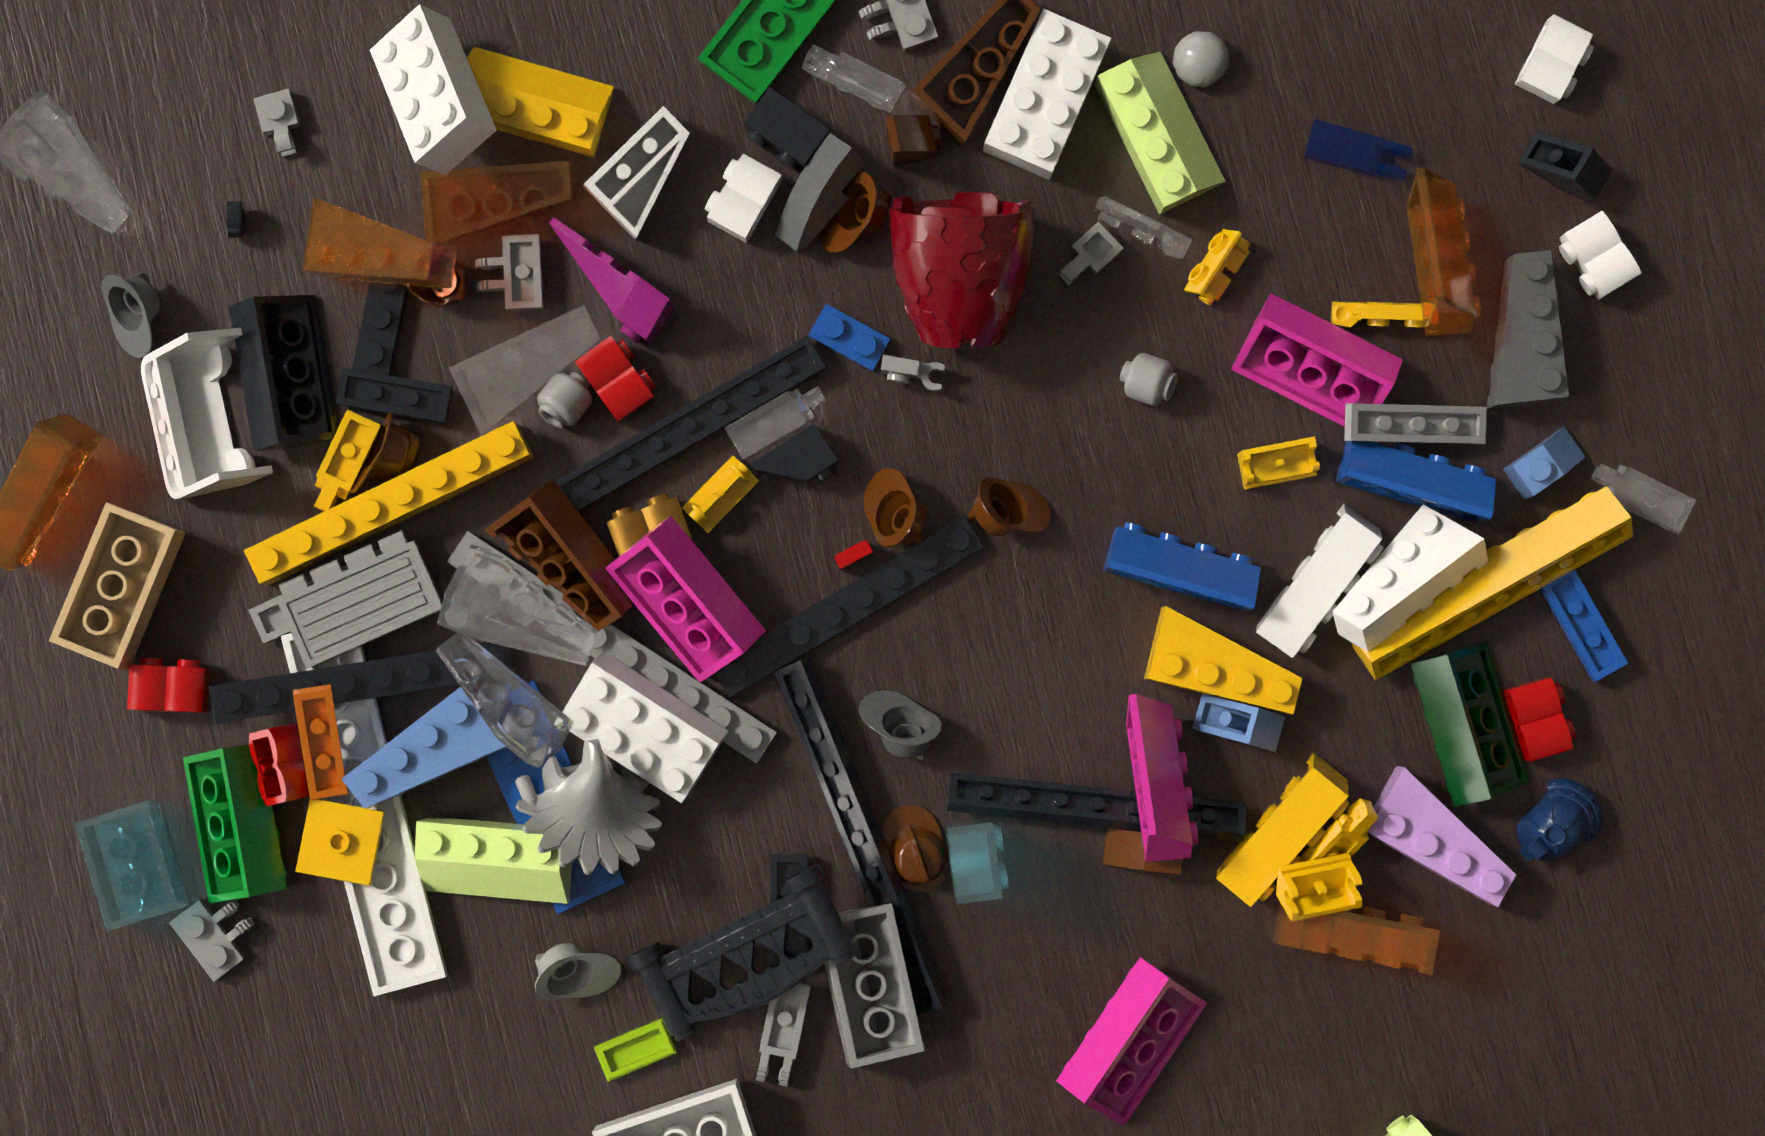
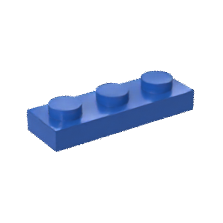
(1584, 626)

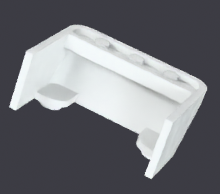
(192, 417)

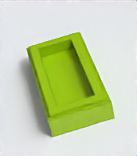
(635, 1049)

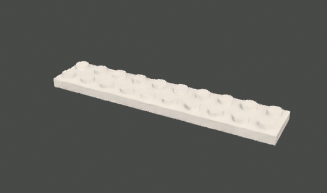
(393, 911)

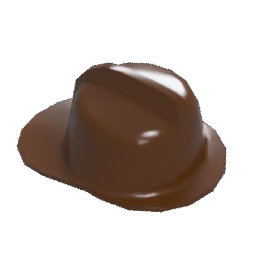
(861, 214)
(391, 454)
(1009, 507)
(894, 509)
(916, 848)

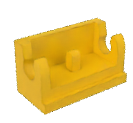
(1278, 463)
(1319, 887)

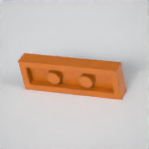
(320, 741)

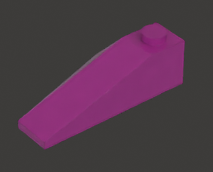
(628, 296)

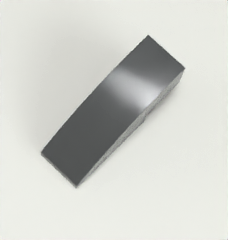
(818, 193)

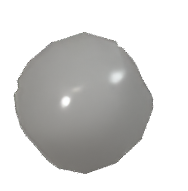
(1201, 58)

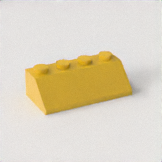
(541, 101)

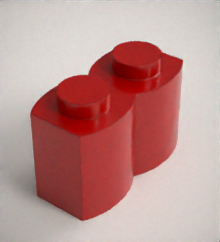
(616, 379)
(168, 687)
(1539, 718)
(279, 763)

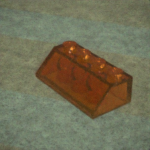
(1441, 255)

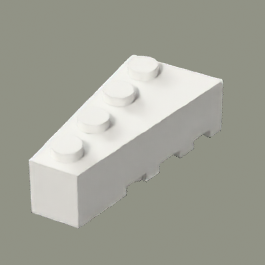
(1408, 576)
(1320, 582)

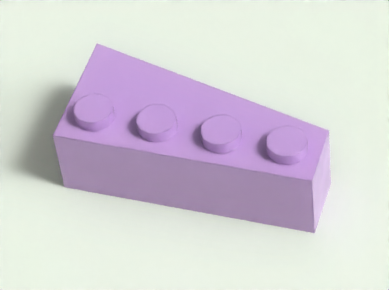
(1433, 837)

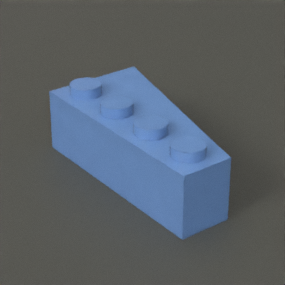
(428, 749)

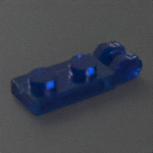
(1354, 150)

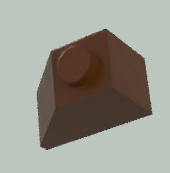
(911, 138)
(1126, 850)

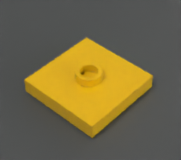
(340, 841)

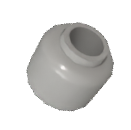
(1148, 379)
(564, 399)

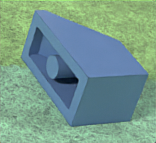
(1544, 463)
(1238, 722)

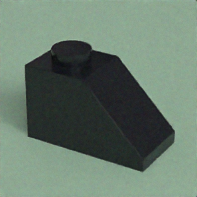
(1566, 165)
(800, 458)

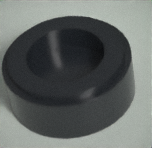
(235, 219)

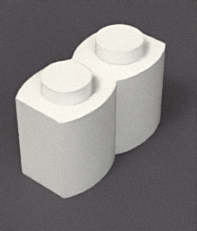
(1555, 59)
(743, 197)
(1598, 256)

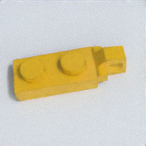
(1376, 313)
(345, 458)
(1345, 834)

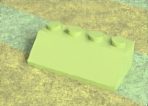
(1158, 131)
(488, 861)

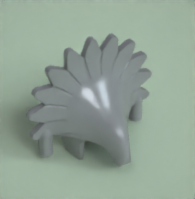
(590, 811)

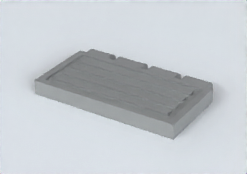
(358, 603)

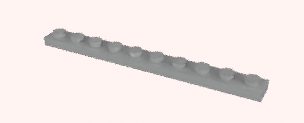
(745, 732)

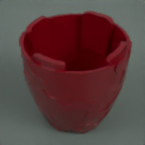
(961, 265)

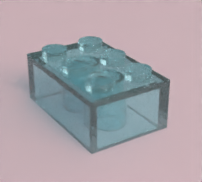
(975, 861)
(131, 864)

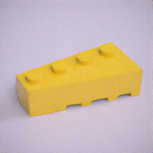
(1208, 663)
(1285, 831)

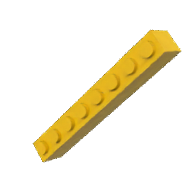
(389, 504)
(1512, 572)

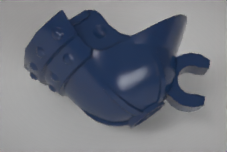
(1559, 821)

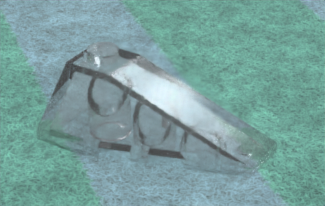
(506, 702)

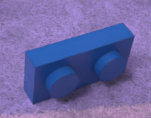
(849, 337)

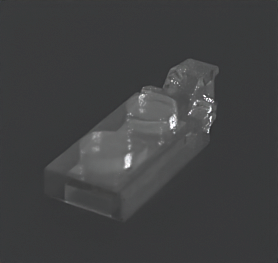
(854, 77)
(1144, 227)
(773, 421)
(1646, 496)

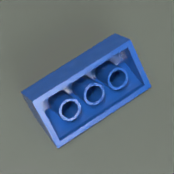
(1418, 480)
(1183, 568)

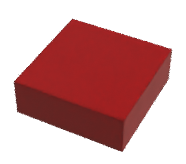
(853, 554)

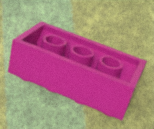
(1314, 361)
(685, 599)
(1159, 780)
(1131, 1042)

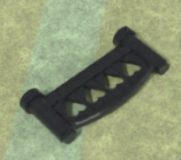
(805, 909)

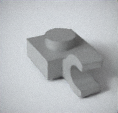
(277, 116)
(1093, 251)
(901, 369)

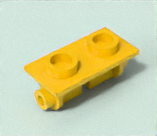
(1225, 251)
(720, 494)

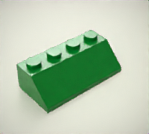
(233, 825)

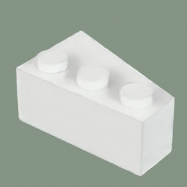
(637, 171)

